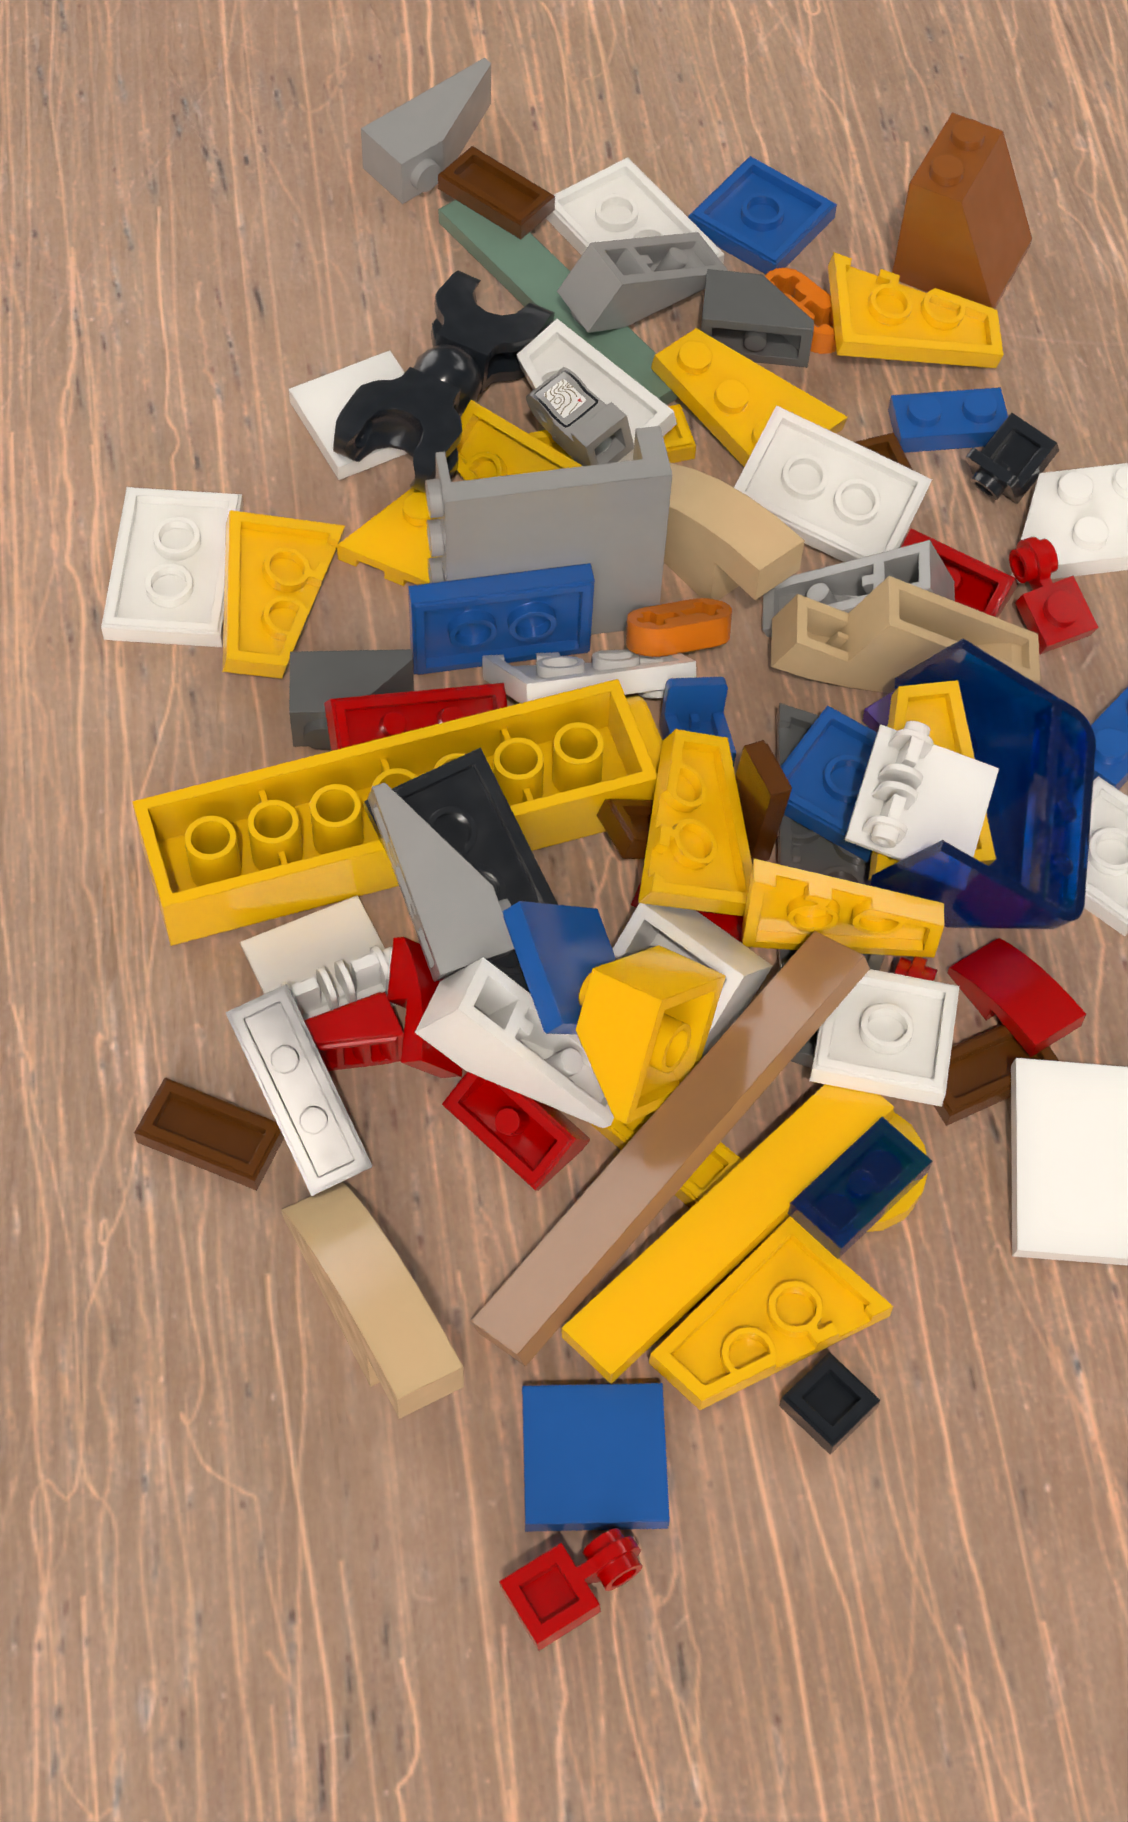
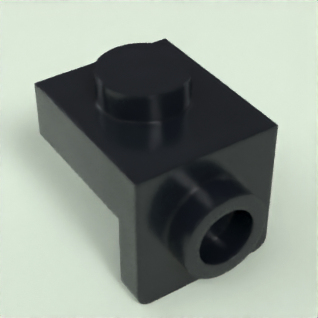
(1011, 460)

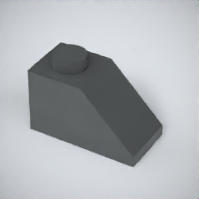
(756, 319)
(340, 674)

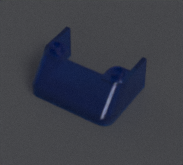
(1035, 810)

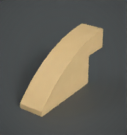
(725, 538)
(888, 636)
(374, 1300)

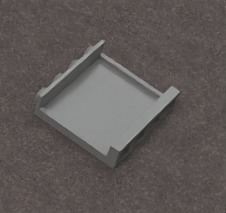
(560, 519)

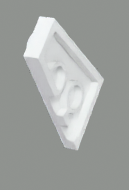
(562, 347)
(561, 674)

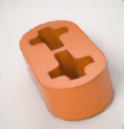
(812, 301)
(678, 627)

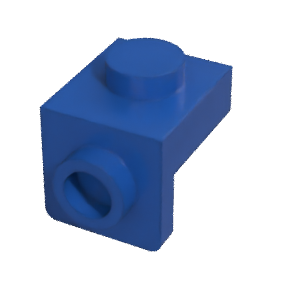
(697, 707)

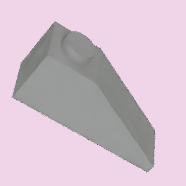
(427, 133)
(635, 278)
(851, 581)
(444, 894)

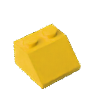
(646, 1026)

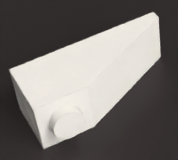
(496, 1033)

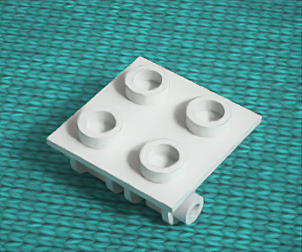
(919, 795)
(322, 958)

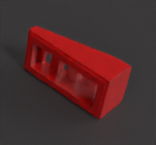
(358, 1034)

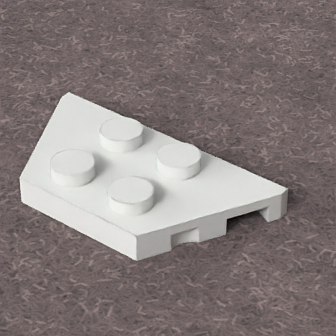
(1082, 518)

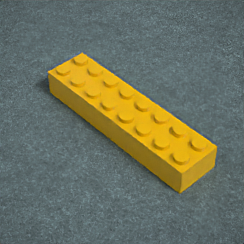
(300, 830)

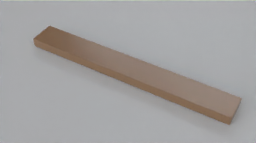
(669, 1148)

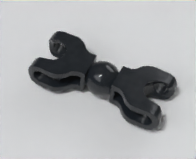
(425, 403)

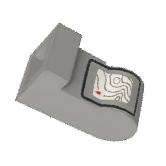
(580, 419)

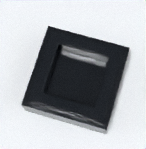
(829, 1403)

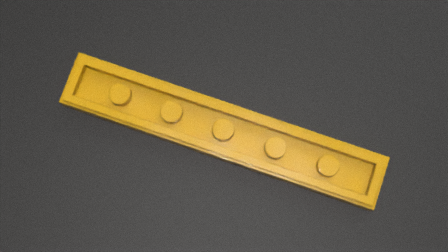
(719, 1230)

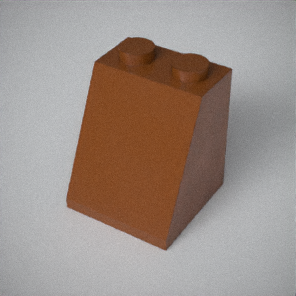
(963, 216)

